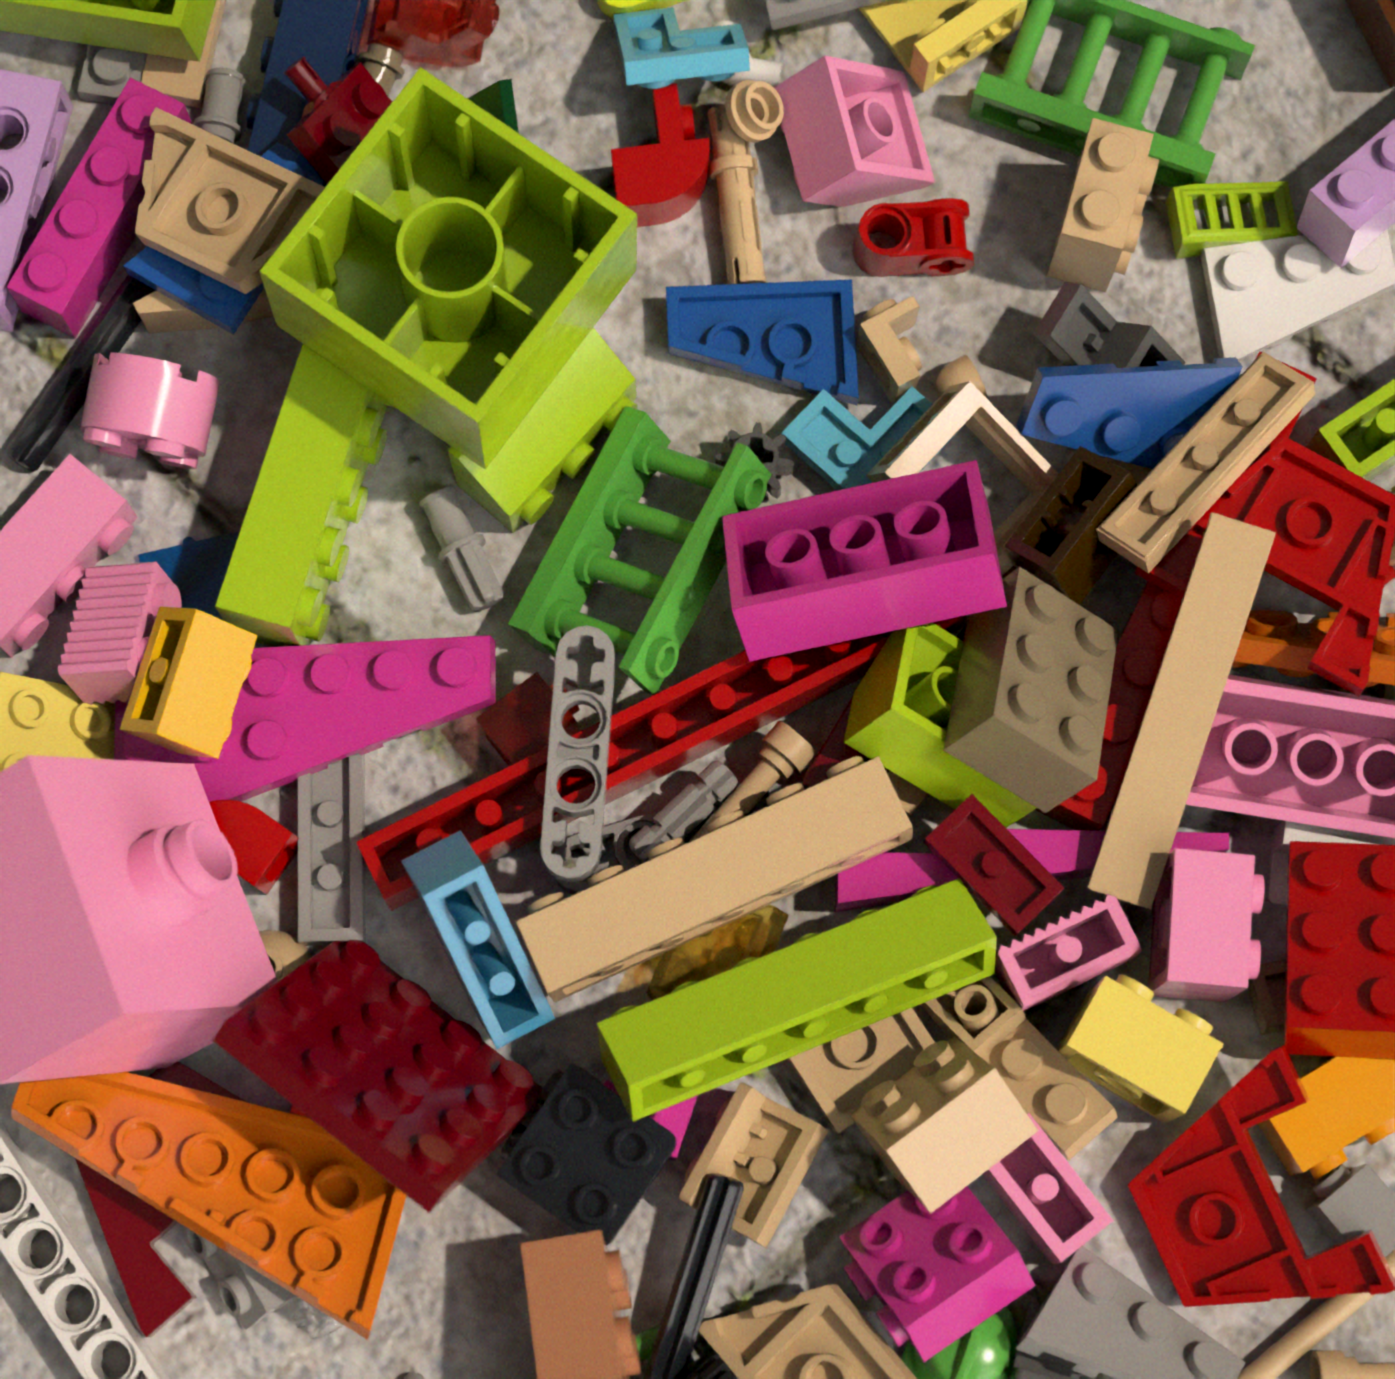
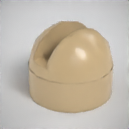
(958, 372)

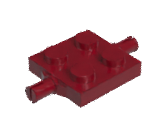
(335, 114)

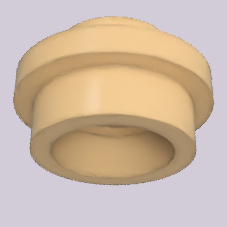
(754, 110)

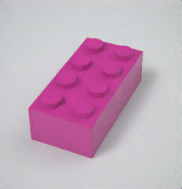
(862, 561)

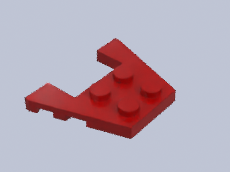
(1327, 543)
(1223, 1219)

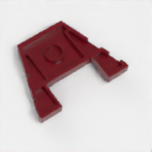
(135, 1226)

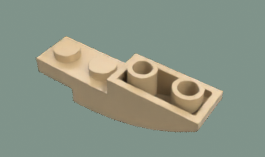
(1031, 1067)

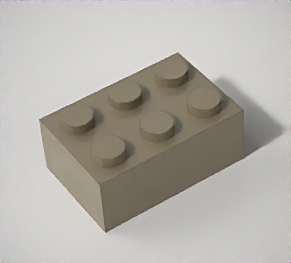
(1033, 693)

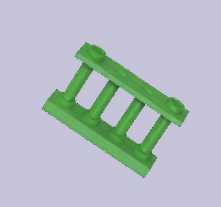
(1064, 118)
(593, 526)

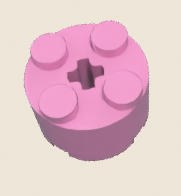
(148, 407)

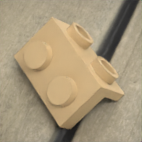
(764, 1150)

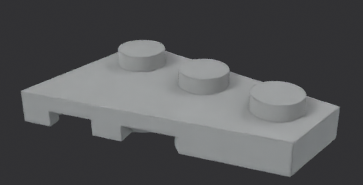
(1120, 1329)

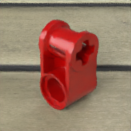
(927, 236)

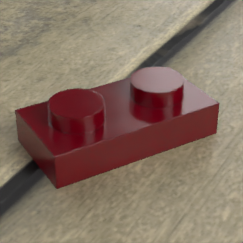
(993, 865)

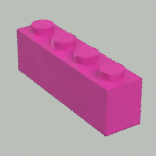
(93, 216)

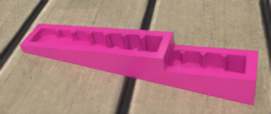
(1063, 853)

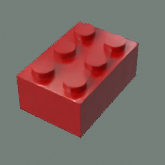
(1340, 950)

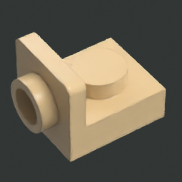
(890, 358)

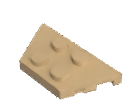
(217, 203)
(804, 1338)

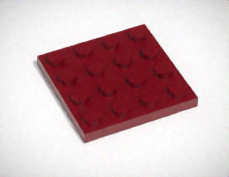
(382, 1069)

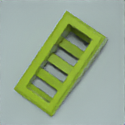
(1185, 199)

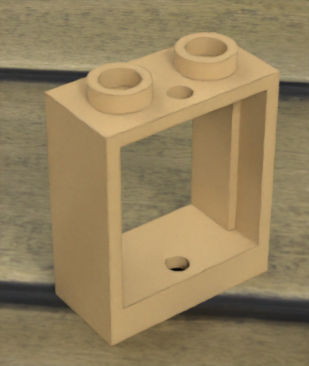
(968, 406)

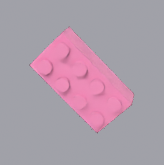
(1300, 757)

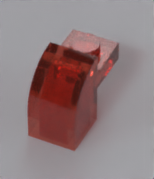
(434, 30)

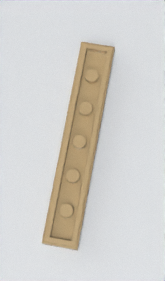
(1181, 710)

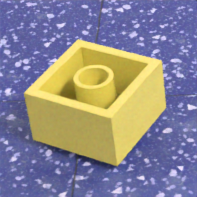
(1139, 1047)

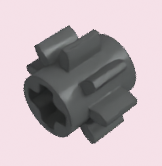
(768, 450)

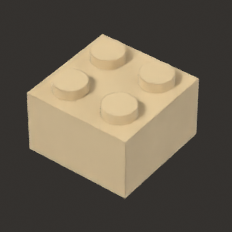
(943, 1122)

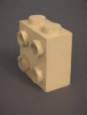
(1104, 206)

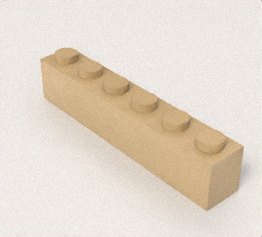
(714, 878)

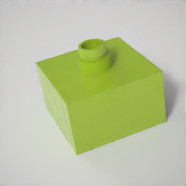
(452, 267)

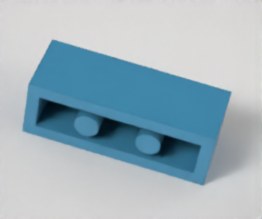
(478, 939)

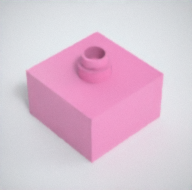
(116, 919)

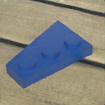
(770, 331)
(1123, 411)

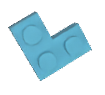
(658, 52)
(841, 445)

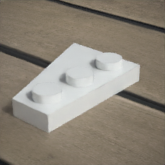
(1285, 285)

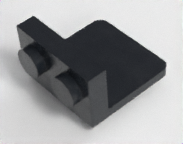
(585, 1154)

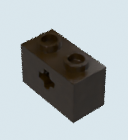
(1060, 532)

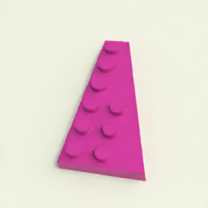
(329, 703)

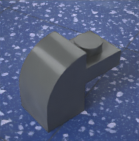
(1086, 334)

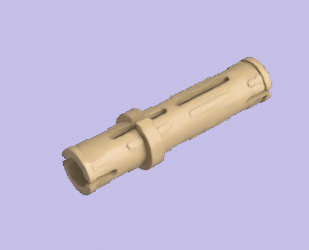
(734, 177)

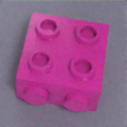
(934, 1269)

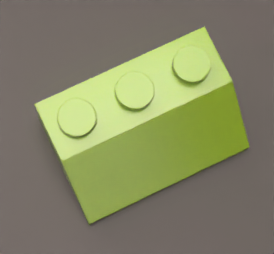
(552, 438)
(904, 719)

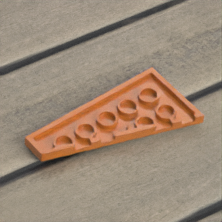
(236, 1175)

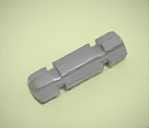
(686, 809)

